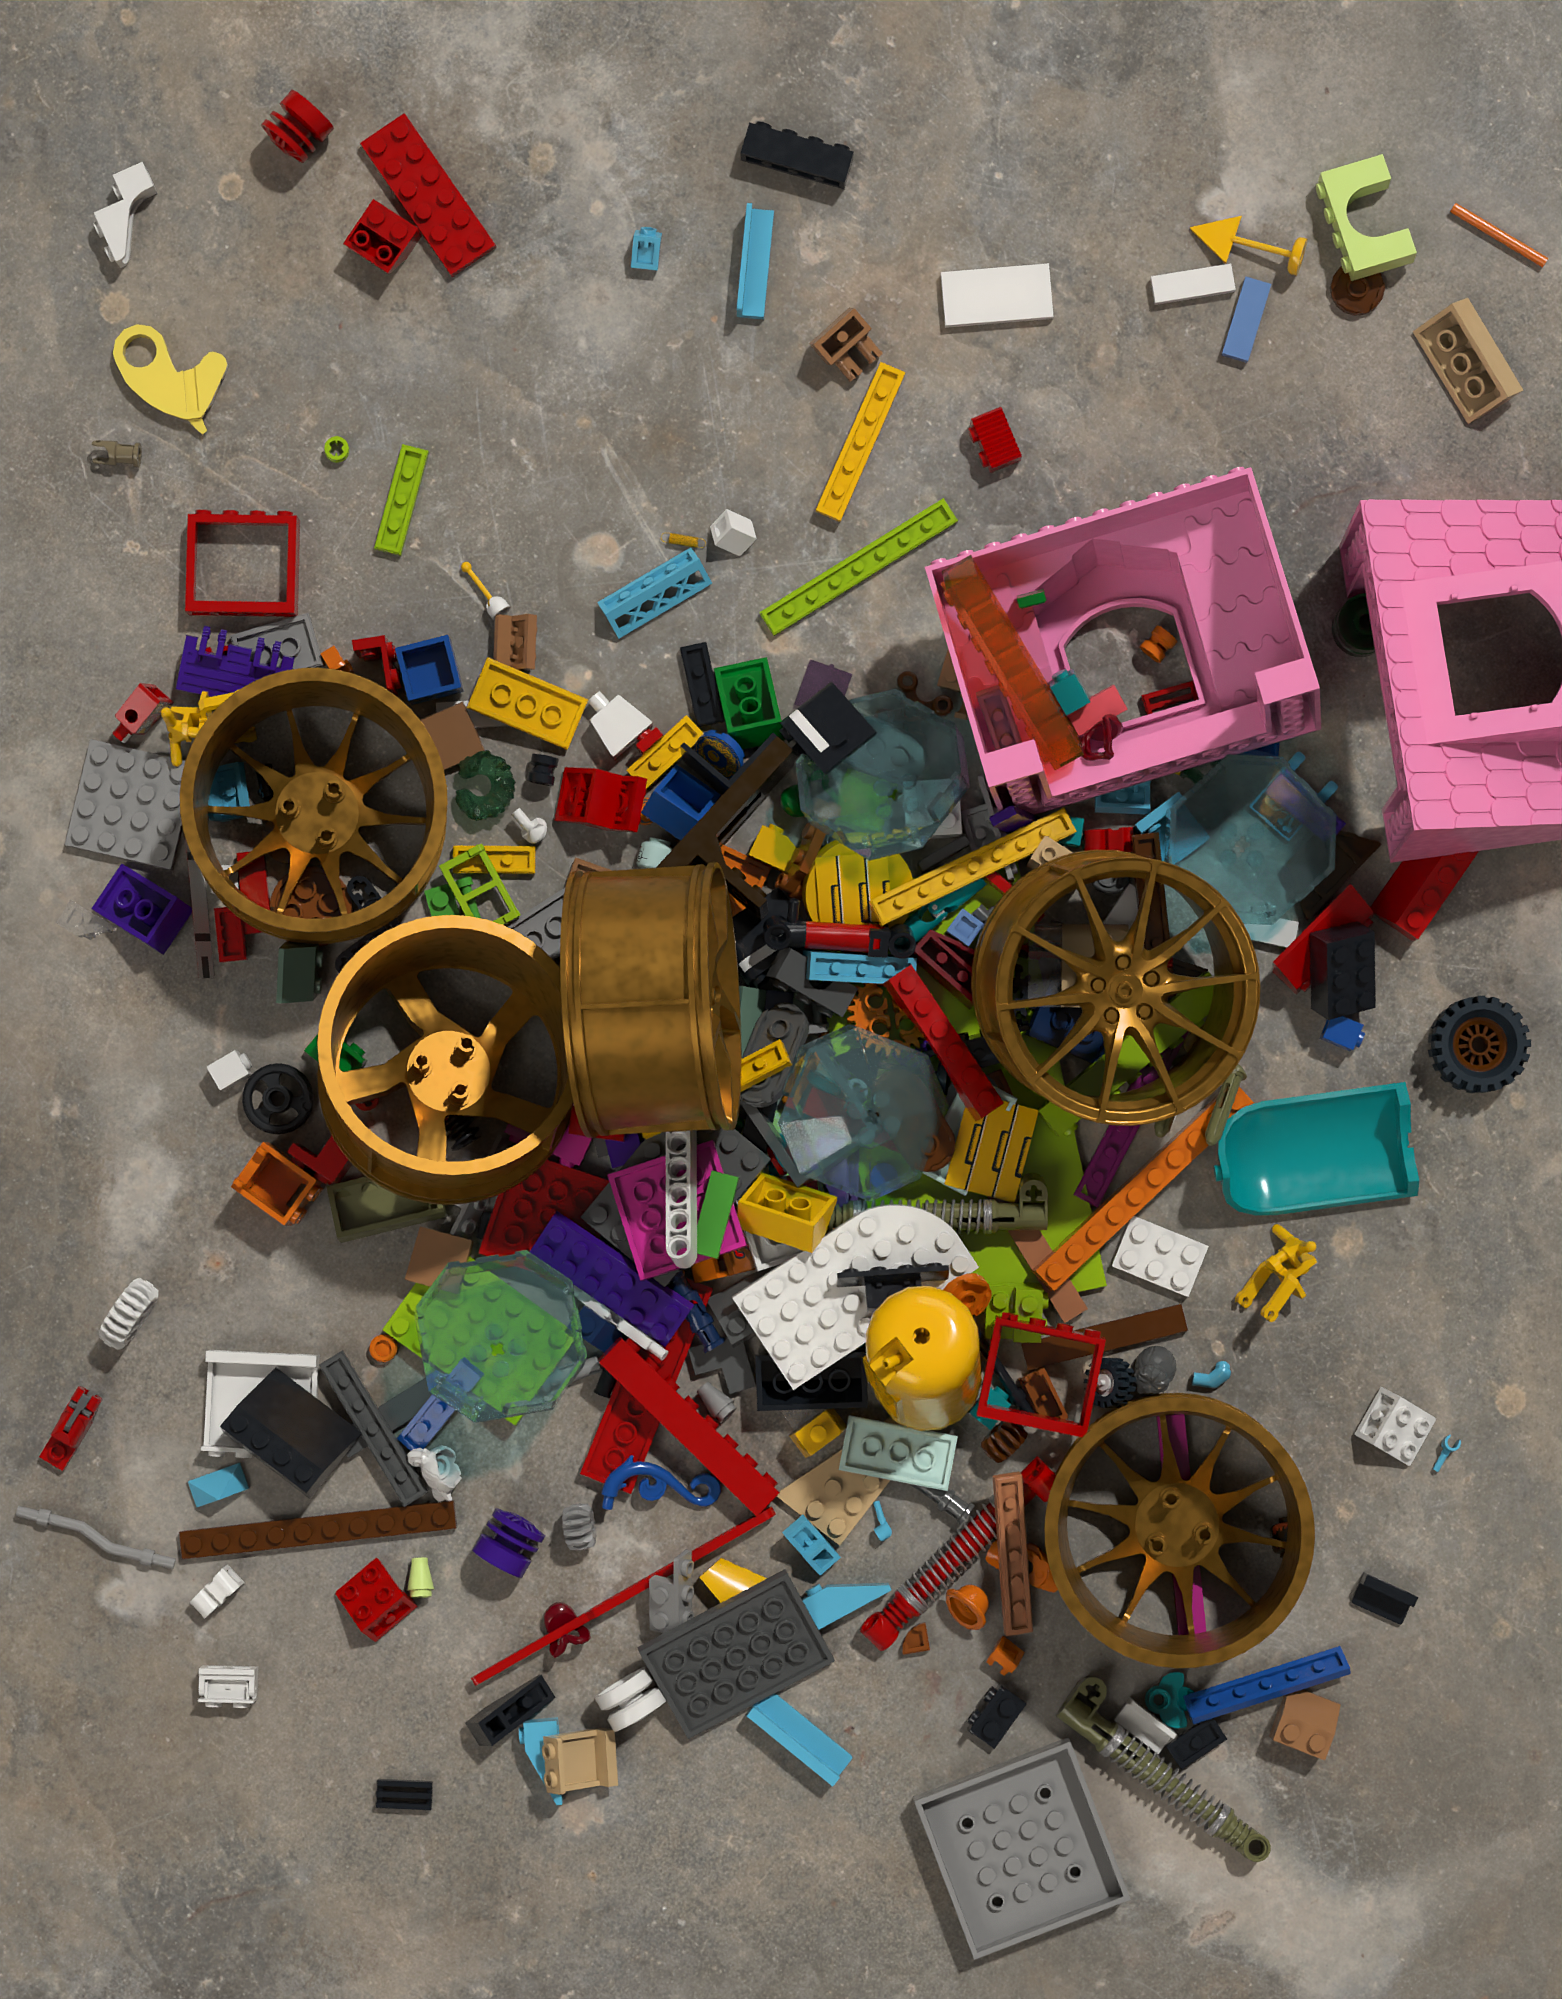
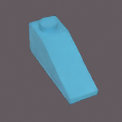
(837, 1600)
(532, 1736)

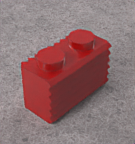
(995, 440)

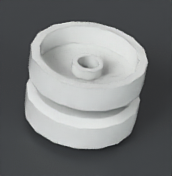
(629, 1696)

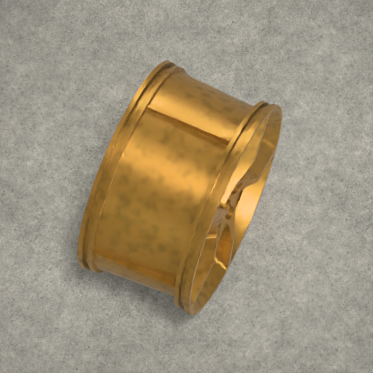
(651, 1000)
(447, 1066)

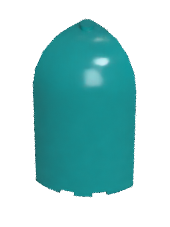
(1318, 1151)

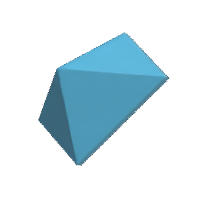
(218, 1485)

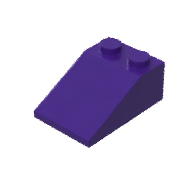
(142, 909)

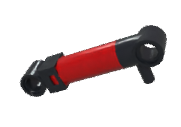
(837, 936)

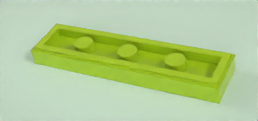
(401, 500)

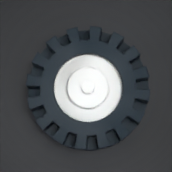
(1113, 1383)

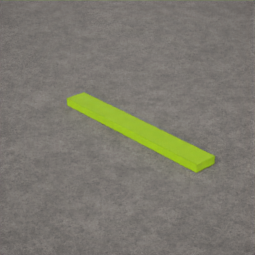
(858, 567)

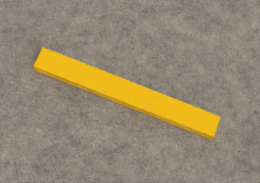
(970, 867)

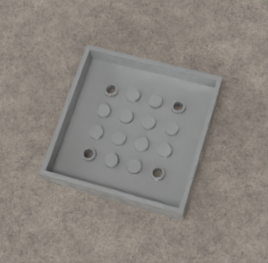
(1021, 1848)

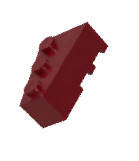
(947, 963)

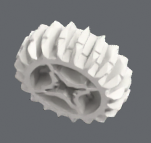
(128, 1313)

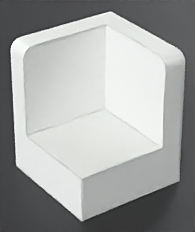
(733, 532)

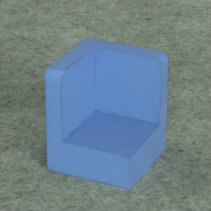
(965, 927)

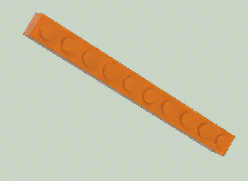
(1130, 1197)

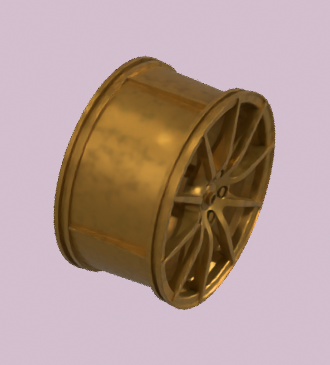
(316, 808)
(1120, 988)
(1177, 1529)

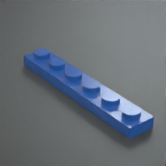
(1266, 1685)

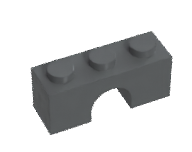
(790, 973)

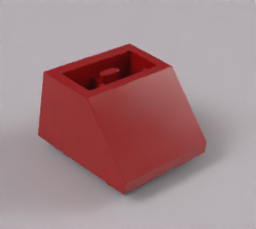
(383, 237)

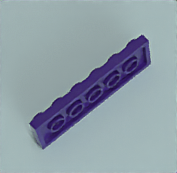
(611, 1279)

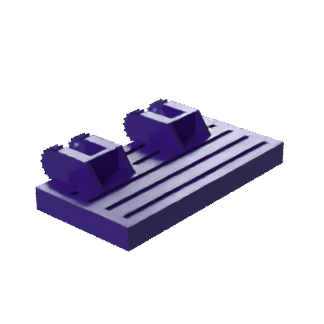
(223, 673)

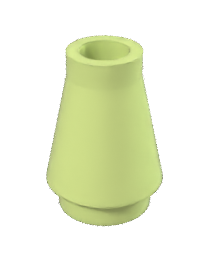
(420, 1580)

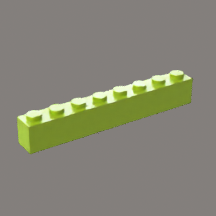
(1191, 1003)

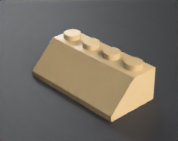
(1467, 360)

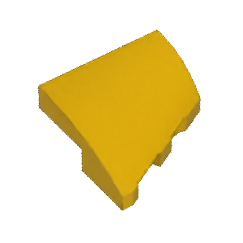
(728, 1579)

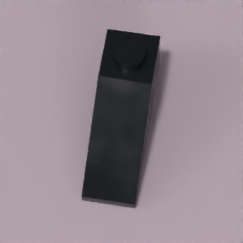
(509, 1711)

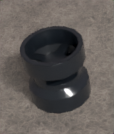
(542, 770)

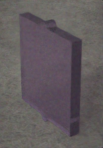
(818, 676)

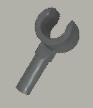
(982, 913)

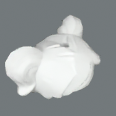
(437, 1469)

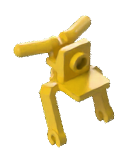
(187, 721)
(1288, 1265)

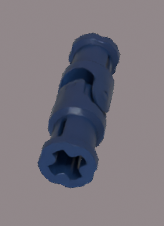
(700, 1321)

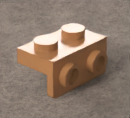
(516, 641)

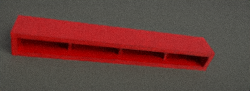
(688, 1426)

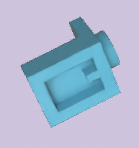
(646, 248)

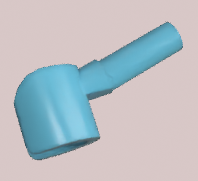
(1445, 1452)
(882, 1531)

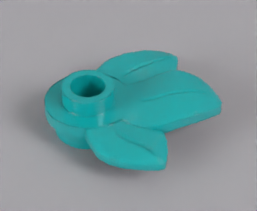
(1173, 1702)

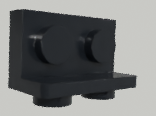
(996, 1715)

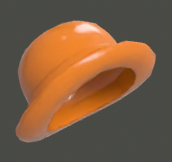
(968, 1606)

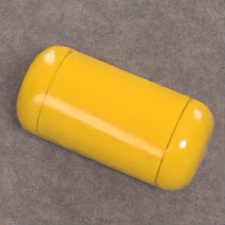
(923, 1358)

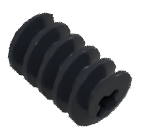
(460, 1131)

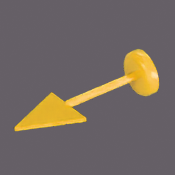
(1222, 234)

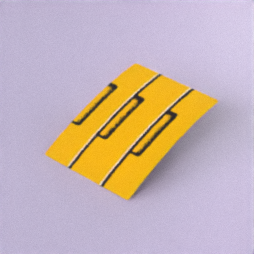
(848, 885)
(992, 1151)

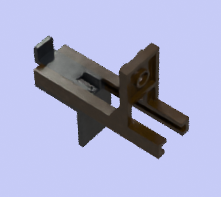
(738, 800)

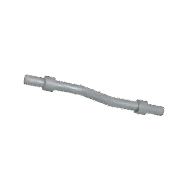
(146, 1556)

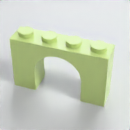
(1362, 253)

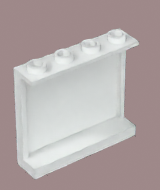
(234, 1376)

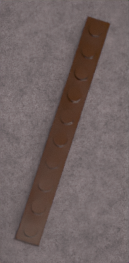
(318, 1529)

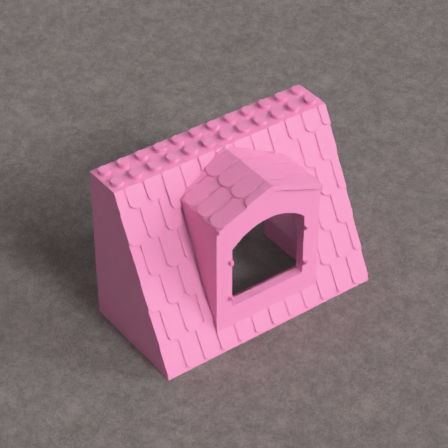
(1182, 552)
(1473, 775)

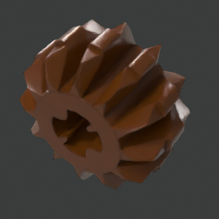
(1003, 1441)

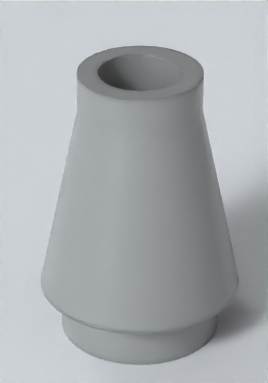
(717, 1403)

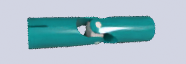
(939, 910)

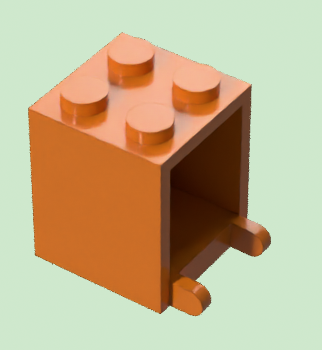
(272, 1180)

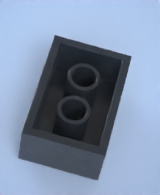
(1342, 970)

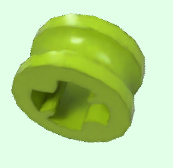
(328, 450)

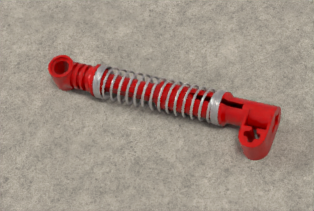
(910, 1602)

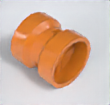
(1158, 644)

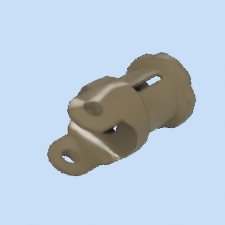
(119, 453)

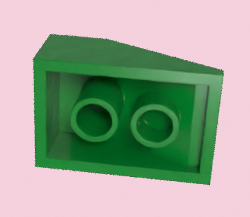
(749, 702)

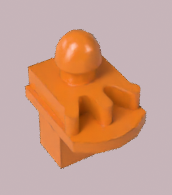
(335, 661)

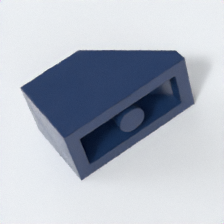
(598, 1330)

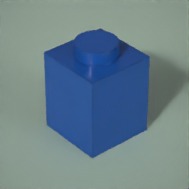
(1343, 1033)

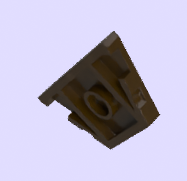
(1350, 854)

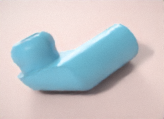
(1215, 1378)

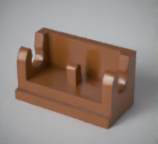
(1042, 1394)

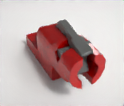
(71, 1428)

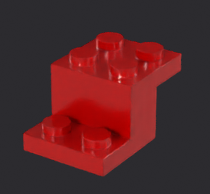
(601, 799)
(329, 1165)

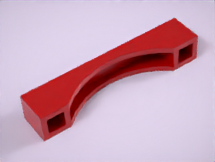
(965, 1073)

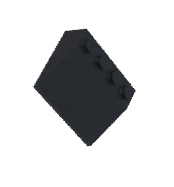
(291, 1432)

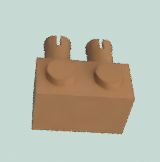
(839, 337)

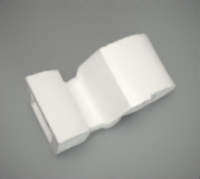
(215, 1592)

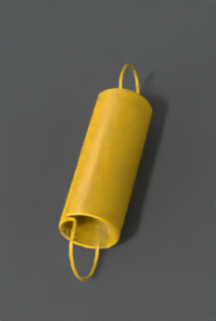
(683, 540)

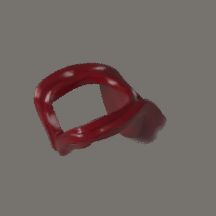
(1104, 731)
(558, 1615)

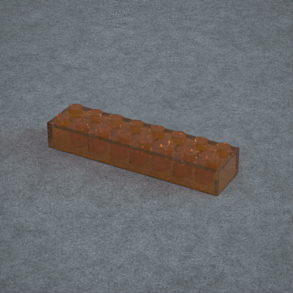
(1011, 663)

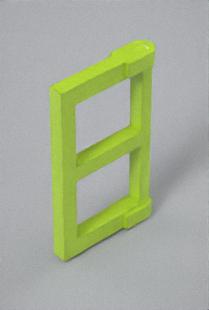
(496, 882)

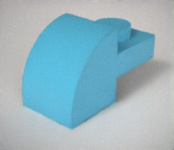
(811, 1544)

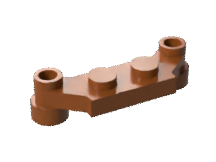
(801, 862)

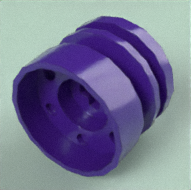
(508, 1543)

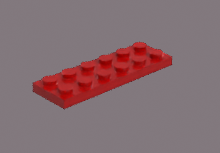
(428, 195)

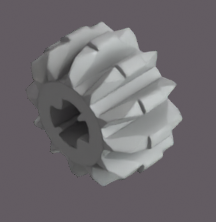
(579, 1527)

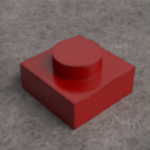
(648, 739)

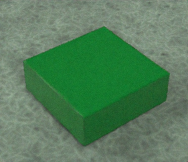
(1031, 599)

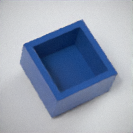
(429, 669)
(679, 802)

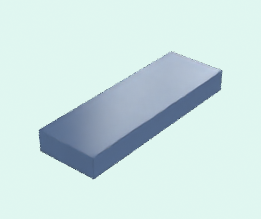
(1246, 319)

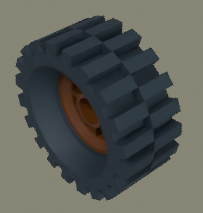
(1510, 1043)

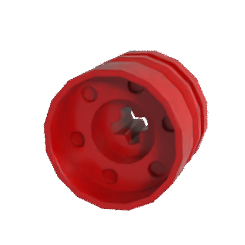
(297, 126)

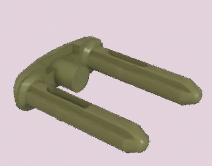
(1221, 1109)

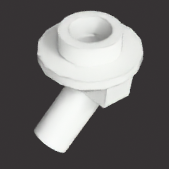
(532, 830)

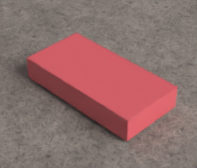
(1103, 703)

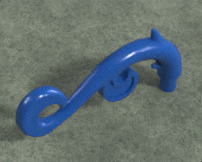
(663, 1477)

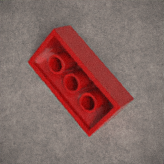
(1419, 891)
(1294, 962)

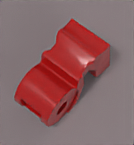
(1108, 839)

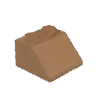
(1306, 1723)

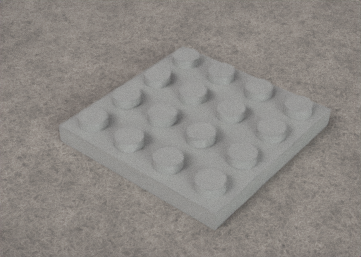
(128, 805)

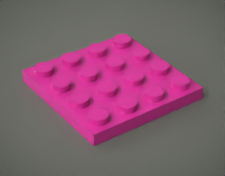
(642, 1208)

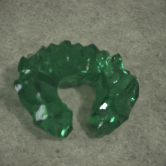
(501, 786)

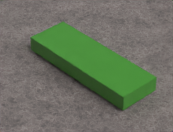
(715, 1213)

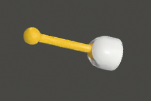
(495, 605)

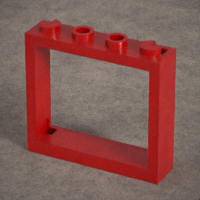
(243, 608)
(1032, 1419)

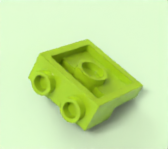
(1016, 1298)

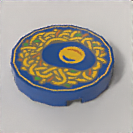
(720, 752)

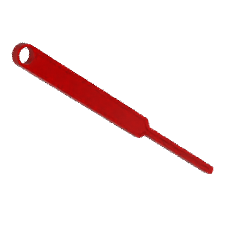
(621, 1597)

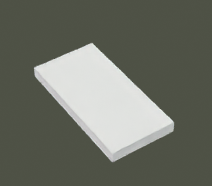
(997, 295)

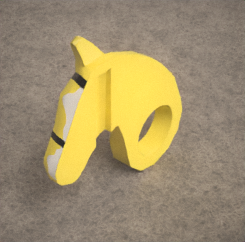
(175, 393)

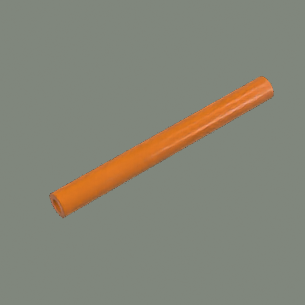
(1499, 235)

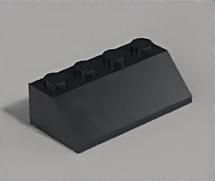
(833, 1388)

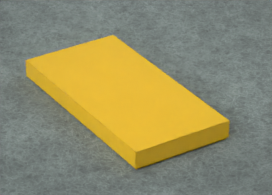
(527, 703)

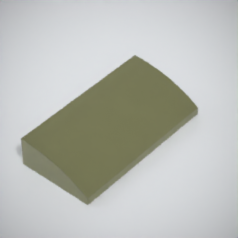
(367, 1209)

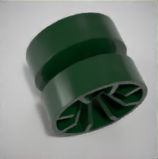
(1353, 628)

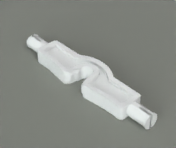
(624, 1326)

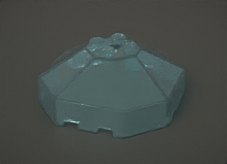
(910, 754)
(1280, 817)
(828, 1105)
(509, 1303)

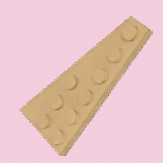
(833, 1497)

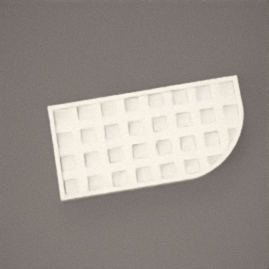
(812, 1321)

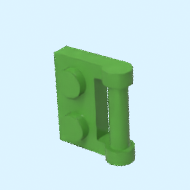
(443, 902)

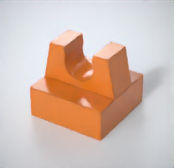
(1006, 1654)

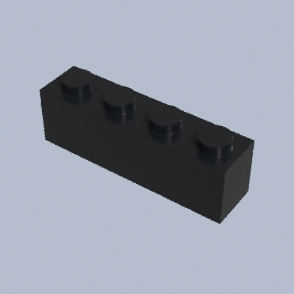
(797, 155)

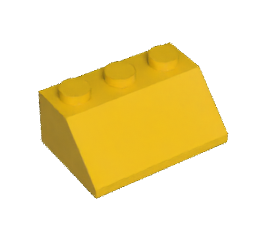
(786, 1212)

